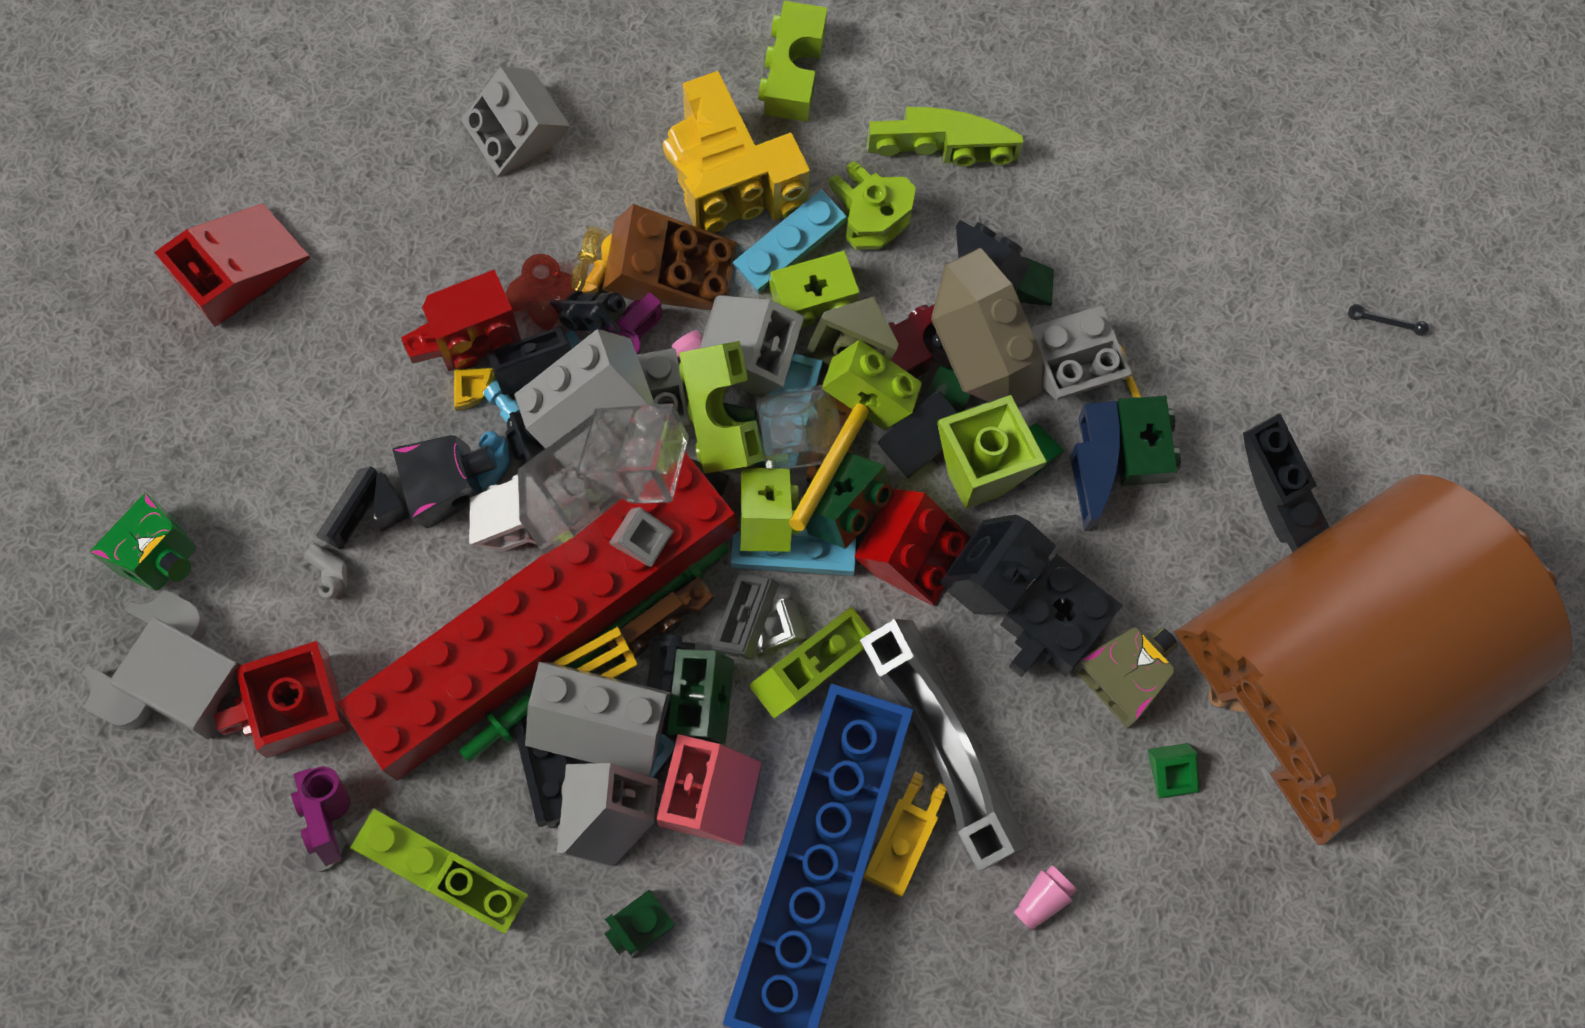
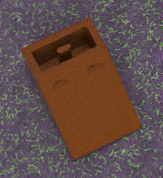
(668, 260)

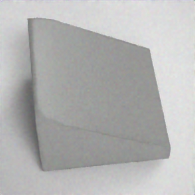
(641, 536)
(782, 626)

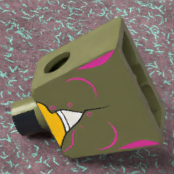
(1129, 671)

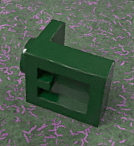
(638, 925)

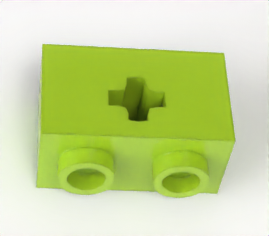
(825, 275)
(871, 379)
(766, 509)

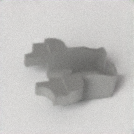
(165, 671)

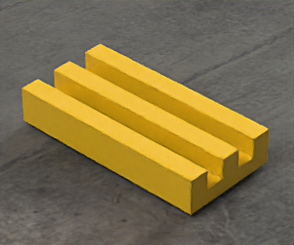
(622, 648)

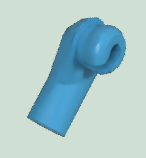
(501, 452)

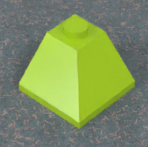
(988, 451)

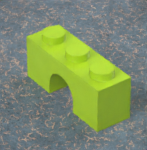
(798, 34)
(720, 440)

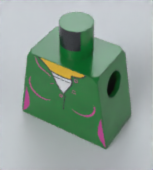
(146, 546)

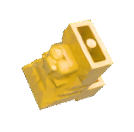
(723, 168)

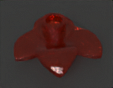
(535, 293)

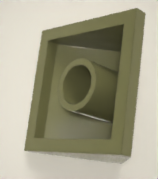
(848, 324)

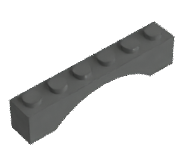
(976, 798)

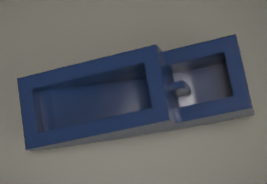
(1096, 459)

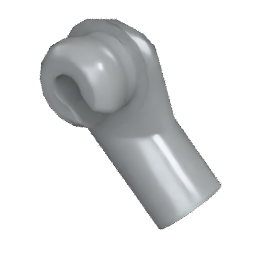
(332, 569)

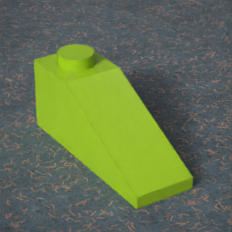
(811, 663)

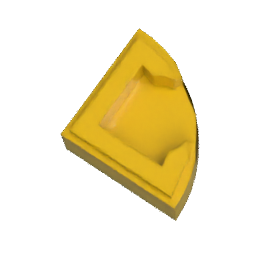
(470, 385)

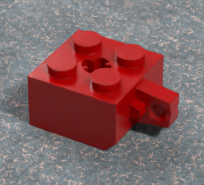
(464, 323)
(267, 688)

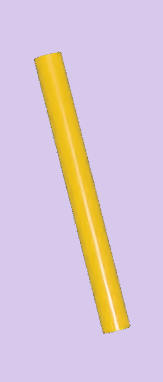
(828, 467)

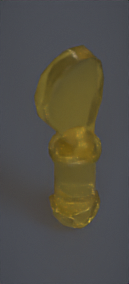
(587, 256)

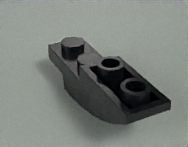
(1283, 482)

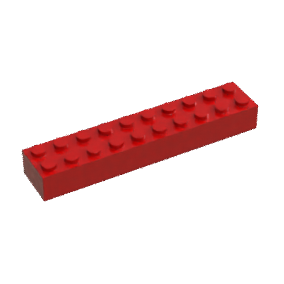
(527, 620)

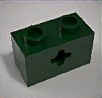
(1137, 460)
(850, 501)
(701, 695)

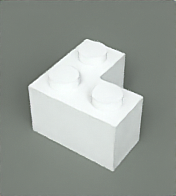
(496, 518)

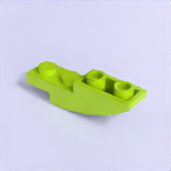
(958, 134)
(439, 871)

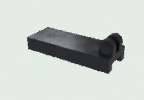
(544, 778)

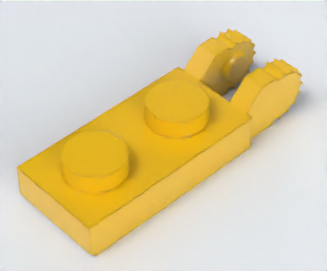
(904, 839)

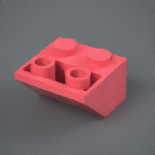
(708, 791)

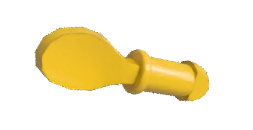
(597, 274)

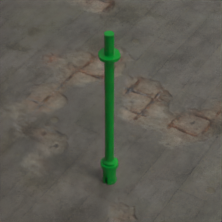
(500, 726)

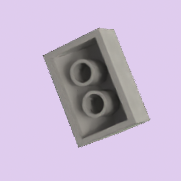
(592, 375)
(595, 717)

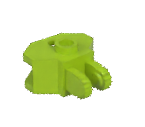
(876, 207)

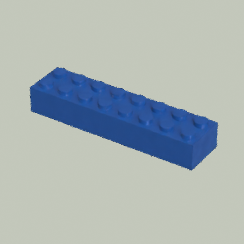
(819, 863)

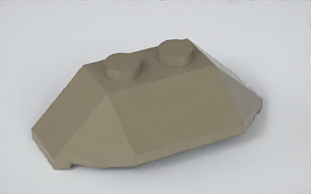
(986, 331)

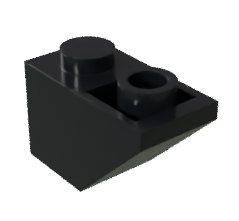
(1003, 253)

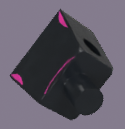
(440, 476)

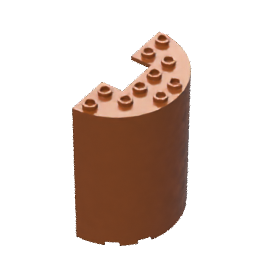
(1384, 645)

